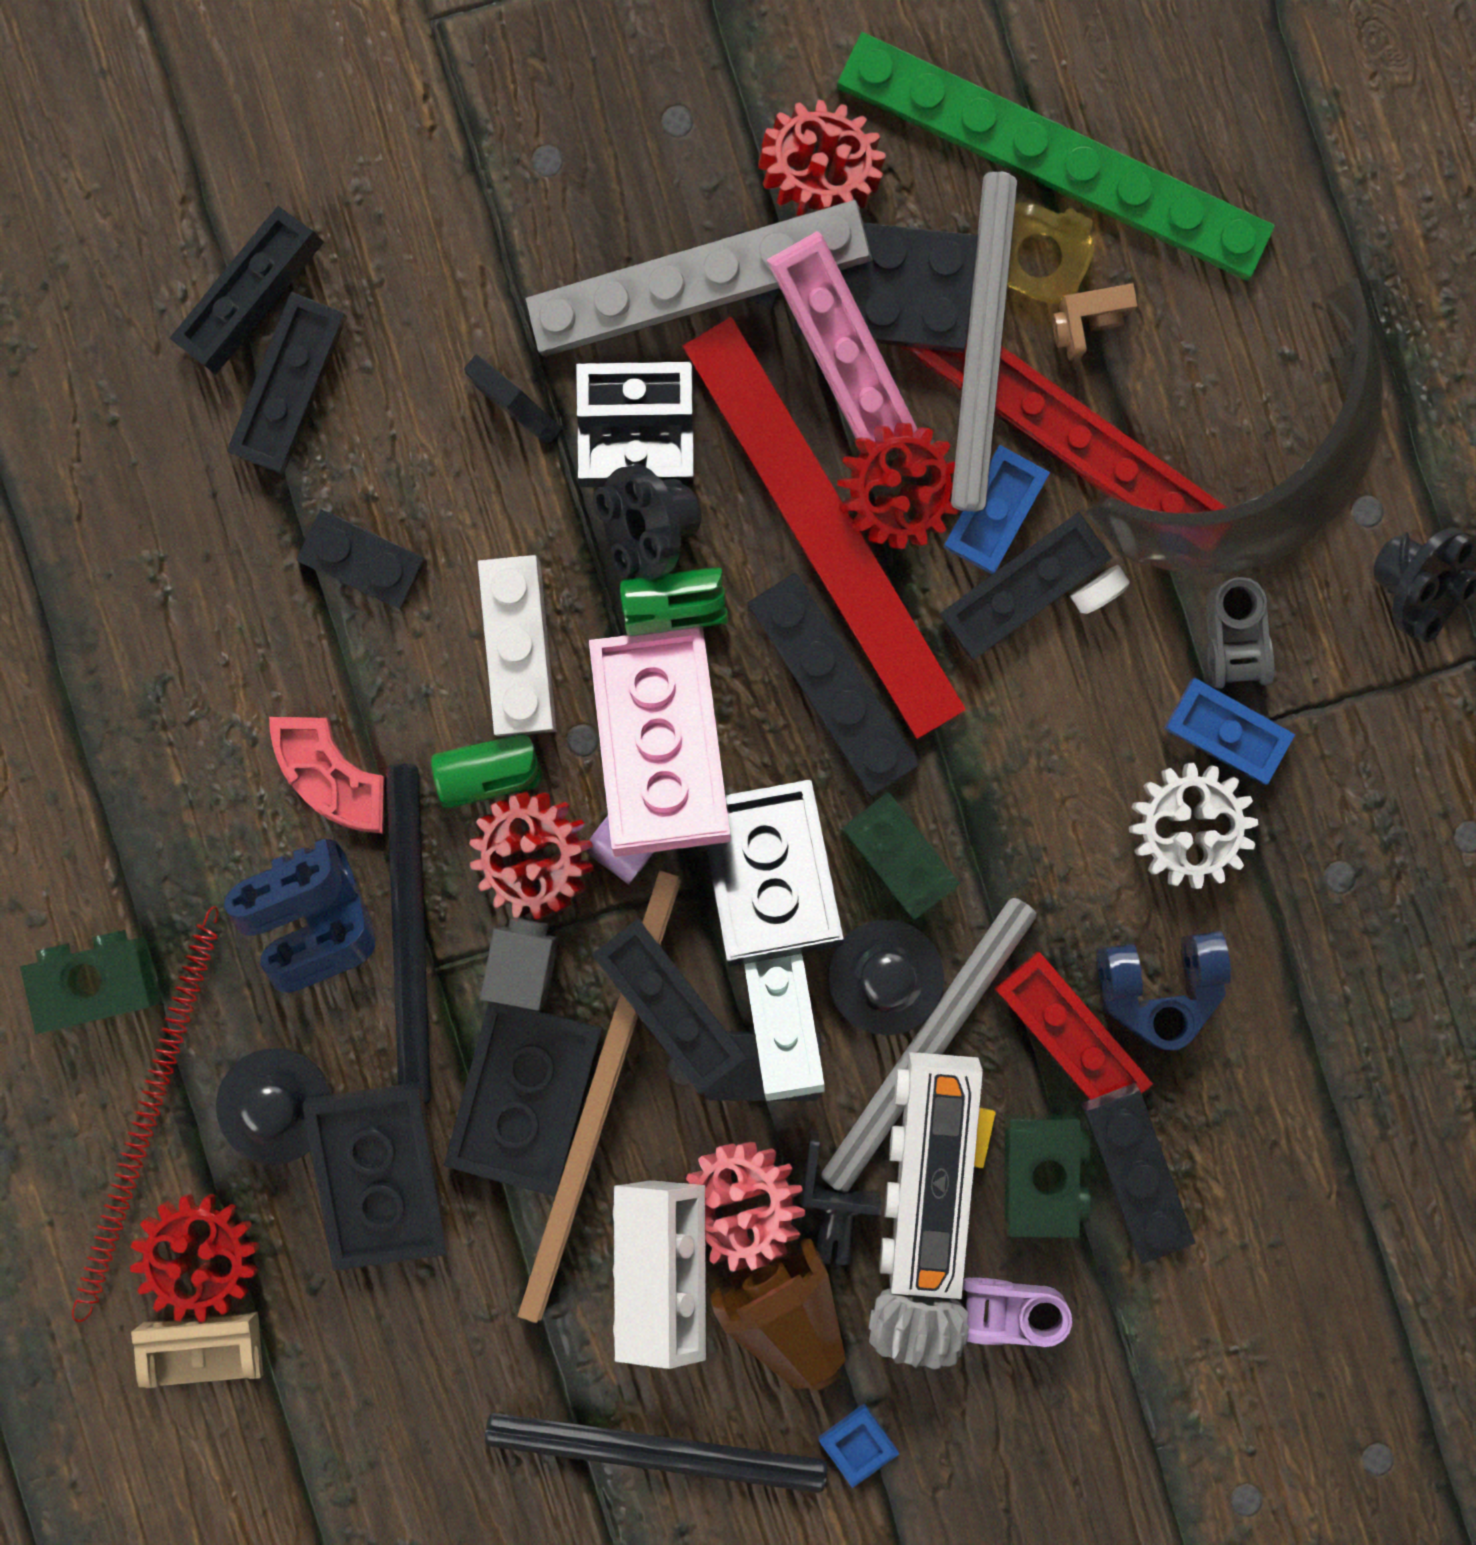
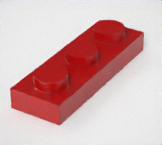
(1069, 1029)

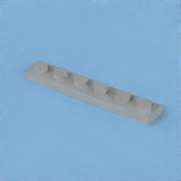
(686, 280)

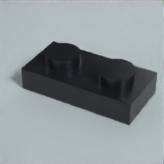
(361, 559)

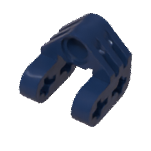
(310, 885)
(1205, 972)

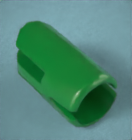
(674, 602)
(485, 770)

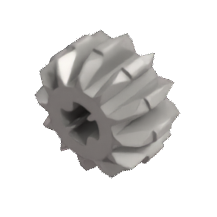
(918, 1329)

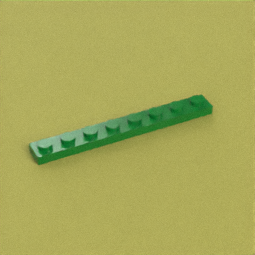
(1055, 156)

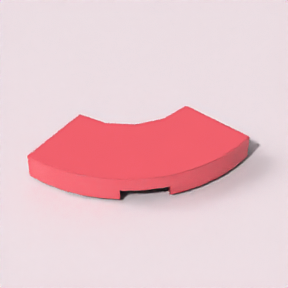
(325, 777)

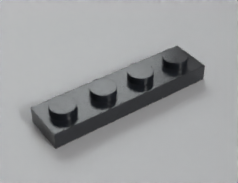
(832, 684)

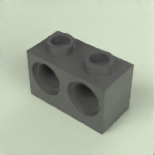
(520, 964)

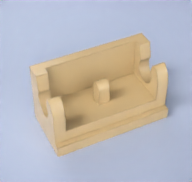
(197, 1351)

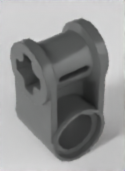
(1238, 638)

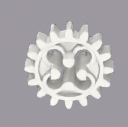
(1217, 848)

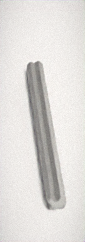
(984, 342)
(931, 1039)

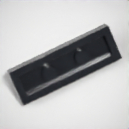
(247, 290)
(287, 383)
(1025, 586)
(669, 1006)
(1138, 1173)

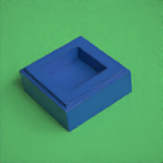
(858, 1445)

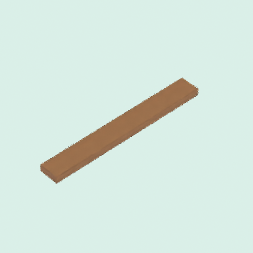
(592, 1120)

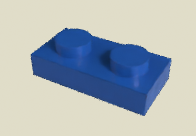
(1011, 491)
(1229, 731)

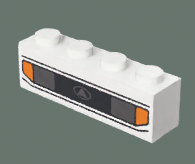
(933, 1175)

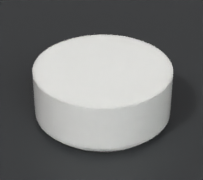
(1100, 590)

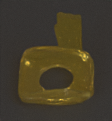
(1076, 244)

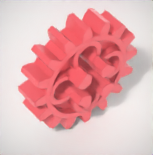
(769, 1223)

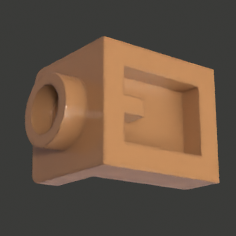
(1099, 308)

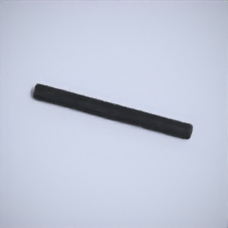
(408, 926)
(656, 1452)

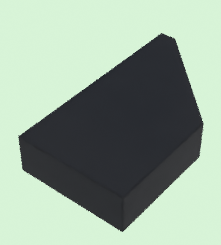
(511, 399)

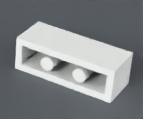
(517, 646)
(659, 1274)

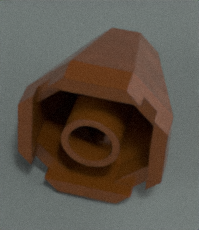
(786, 1317)

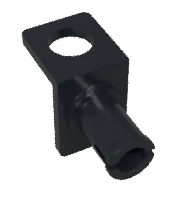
(836, 1208)

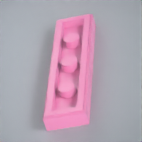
(839, 337)

